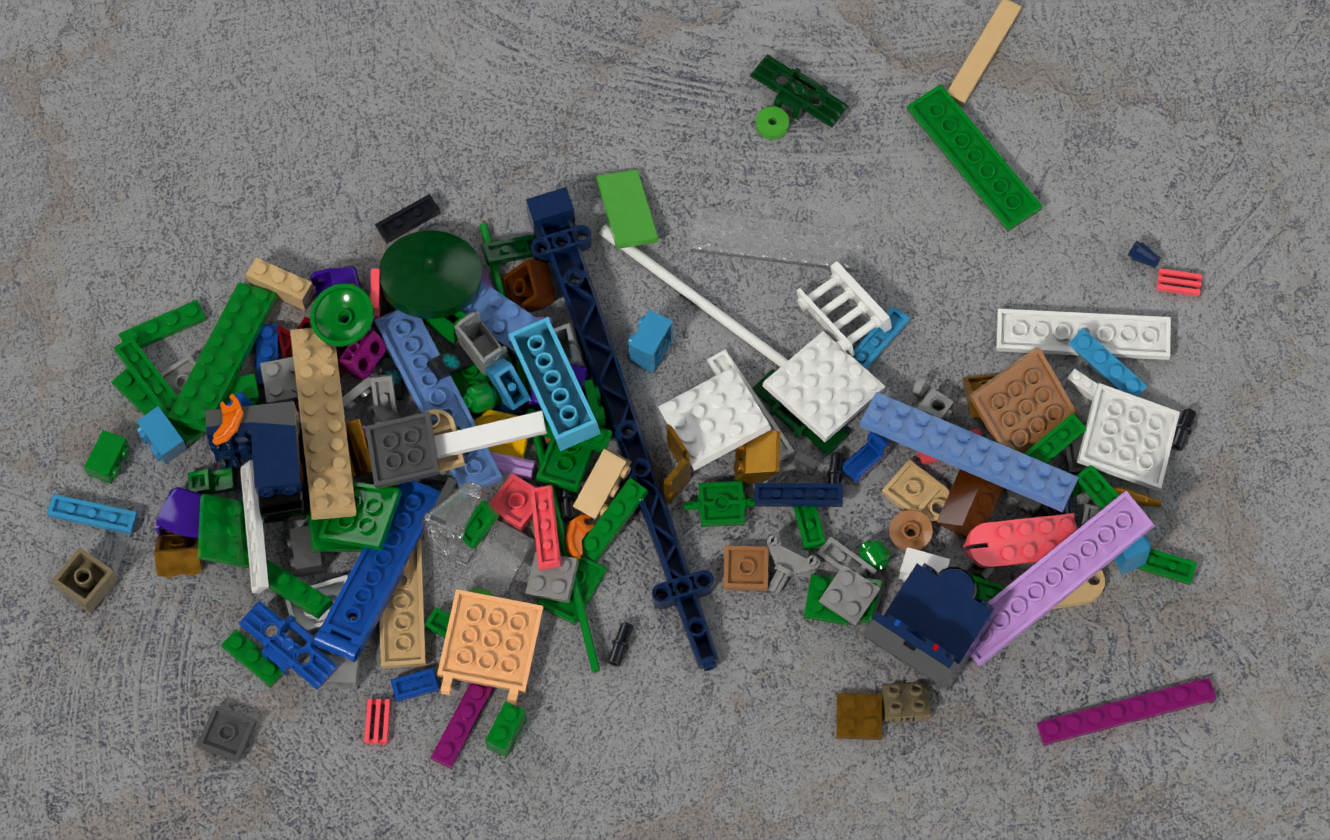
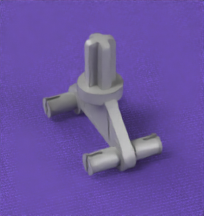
(787, 564)

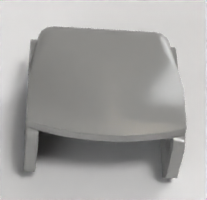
(479, 342)

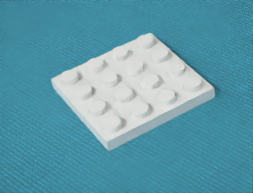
(823, 386)
(715, 417)
(1128, 437)

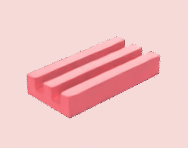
(1164, 275)
(378, 703)

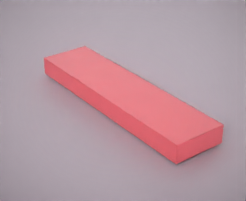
(545, 527)

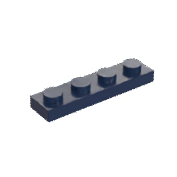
(798, 494)

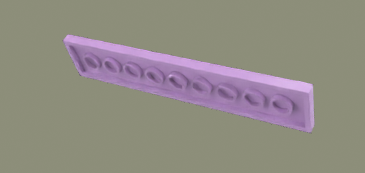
(1062, 572)

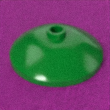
(335, 305)

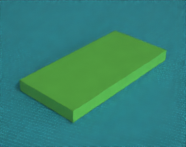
(627, 209)

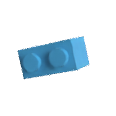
(507, 383)

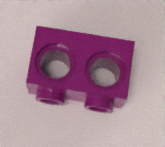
(363, 355)

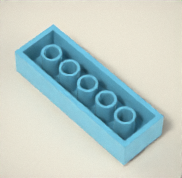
(554, 384)

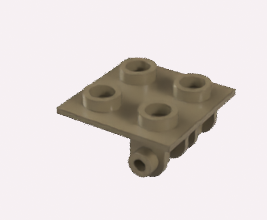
(906, 702)

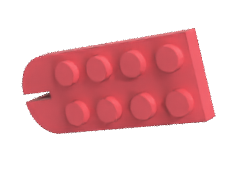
(1018, 540)

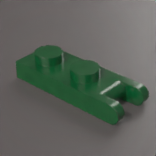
(508, 250)

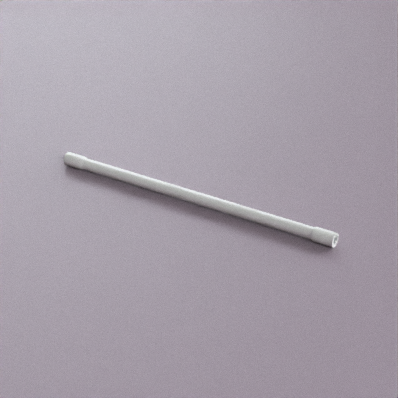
(699, 300)

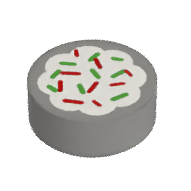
(921, 386)

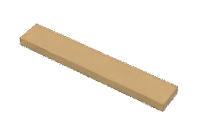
(984, 51)

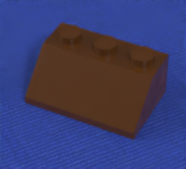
(968, 503)

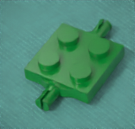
(720, 504)

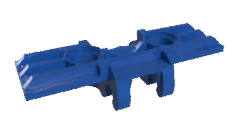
(283, 649)

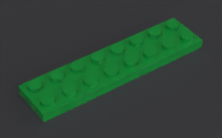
(974, 158)
(223, 355)

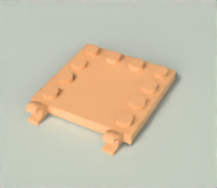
(490, 643)

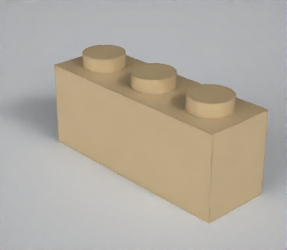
(286, 285)
(602, 483)

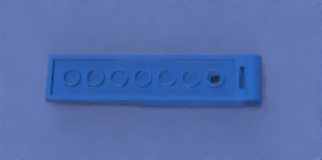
(375, 577)

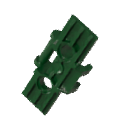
(796, 95)
(777, 410)

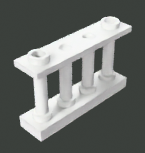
(854, 291)

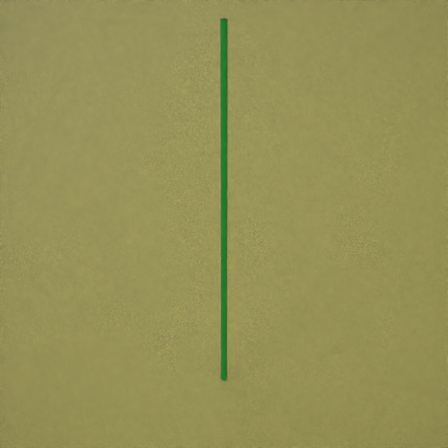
(580, 608)

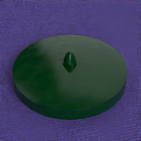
(430, 274)

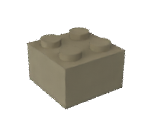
(85, 580)

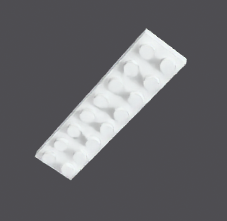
(1052, 331)

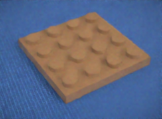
(1023, 402)

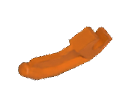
(231, 421)
(575, 533)

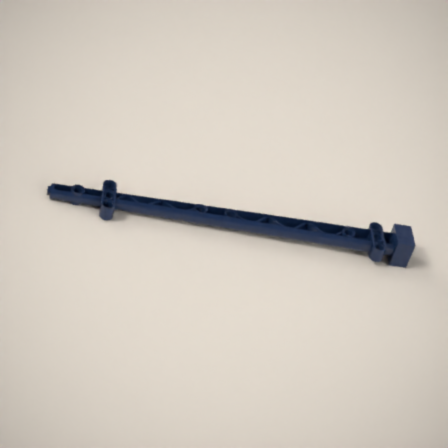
(554, 222)

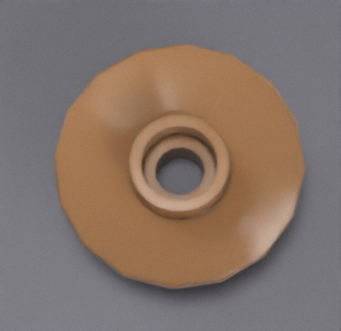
(910, 521)

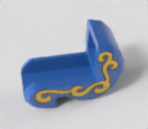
(867, 457)

